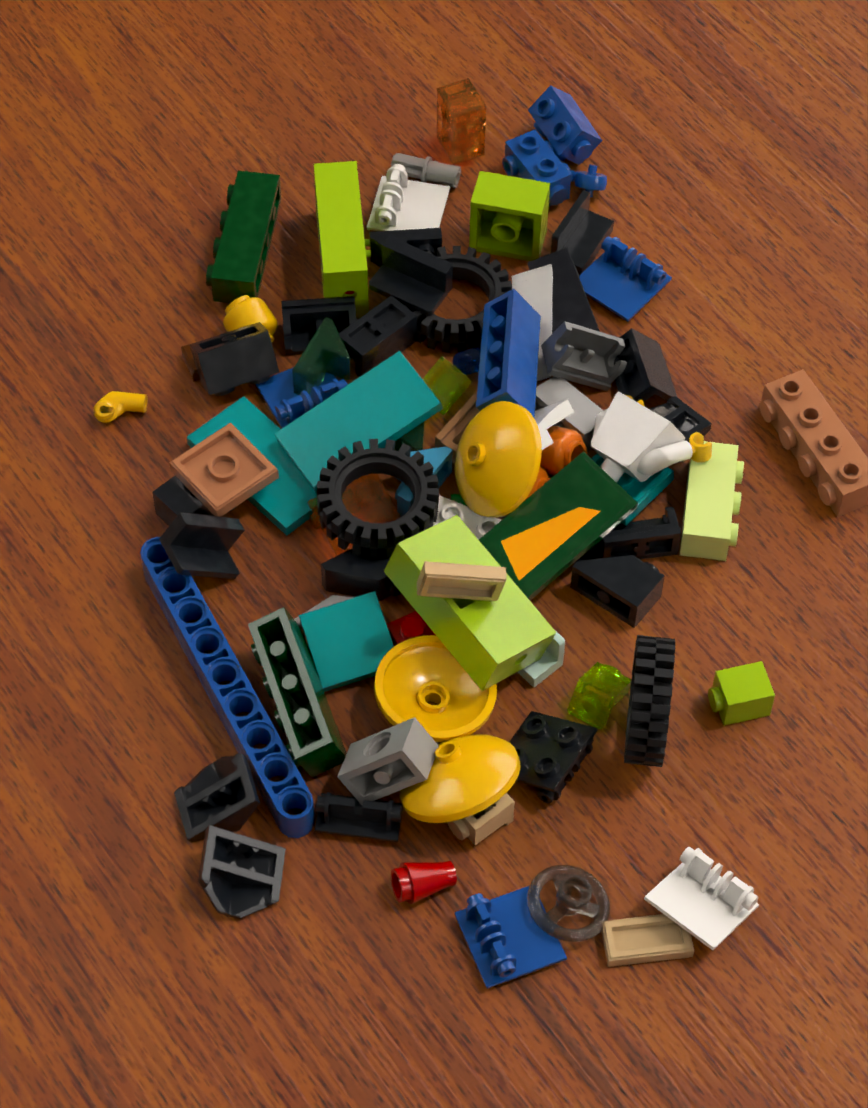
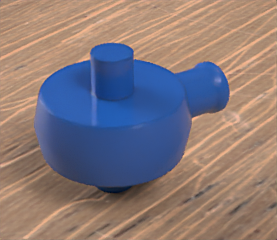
(590, 180)

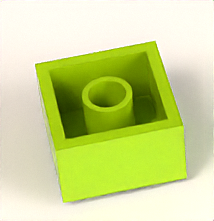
(509, 216)

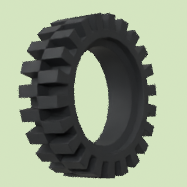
(468, 330)
(376, 460)
(649, 701)

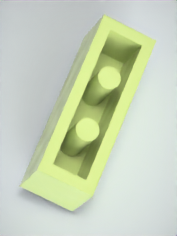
(710, 504)

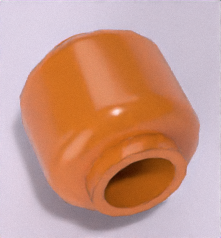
(566, 447)

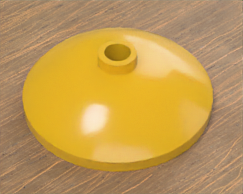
(498, 459)
(426, 672)
(464, 779)

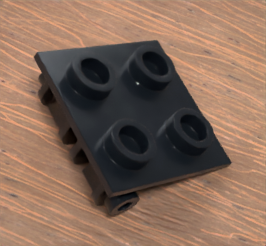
(551, 752)

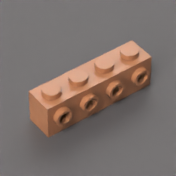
(817, 441)

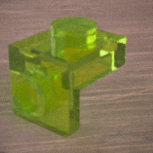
(446, 383)
(597, 694)

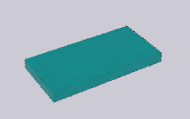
(374, 406)
(286, 497)

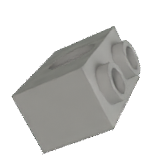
(388, 761)

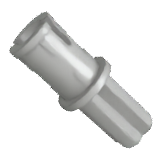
(429, 170)

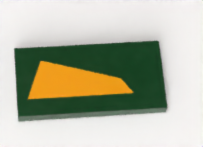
(558, 524)

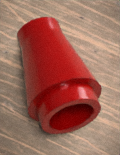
(421, 879)

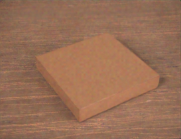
(224, 470)

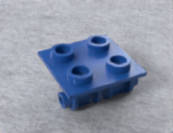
(623, 279)
(287, 405)
(506, 937)

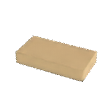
(461, 581)
(645, 940)

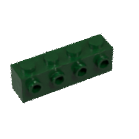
(245, 236)
(297, 693)

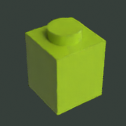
(741, 693)

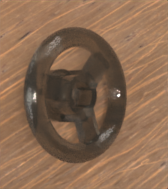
(574, 884)

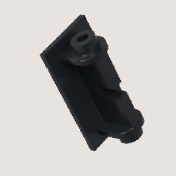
(349, 818)

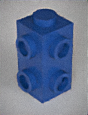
(564, 125)
(535, 159)

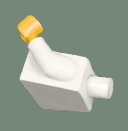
(641, 441)

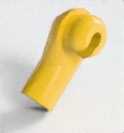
(117, 403)

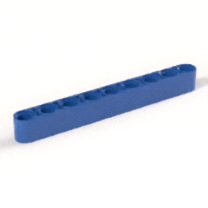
(229, 698)

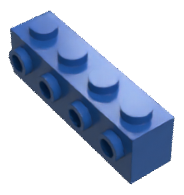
(509, 352)

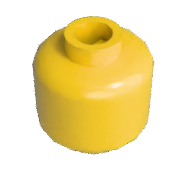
(249, 311)

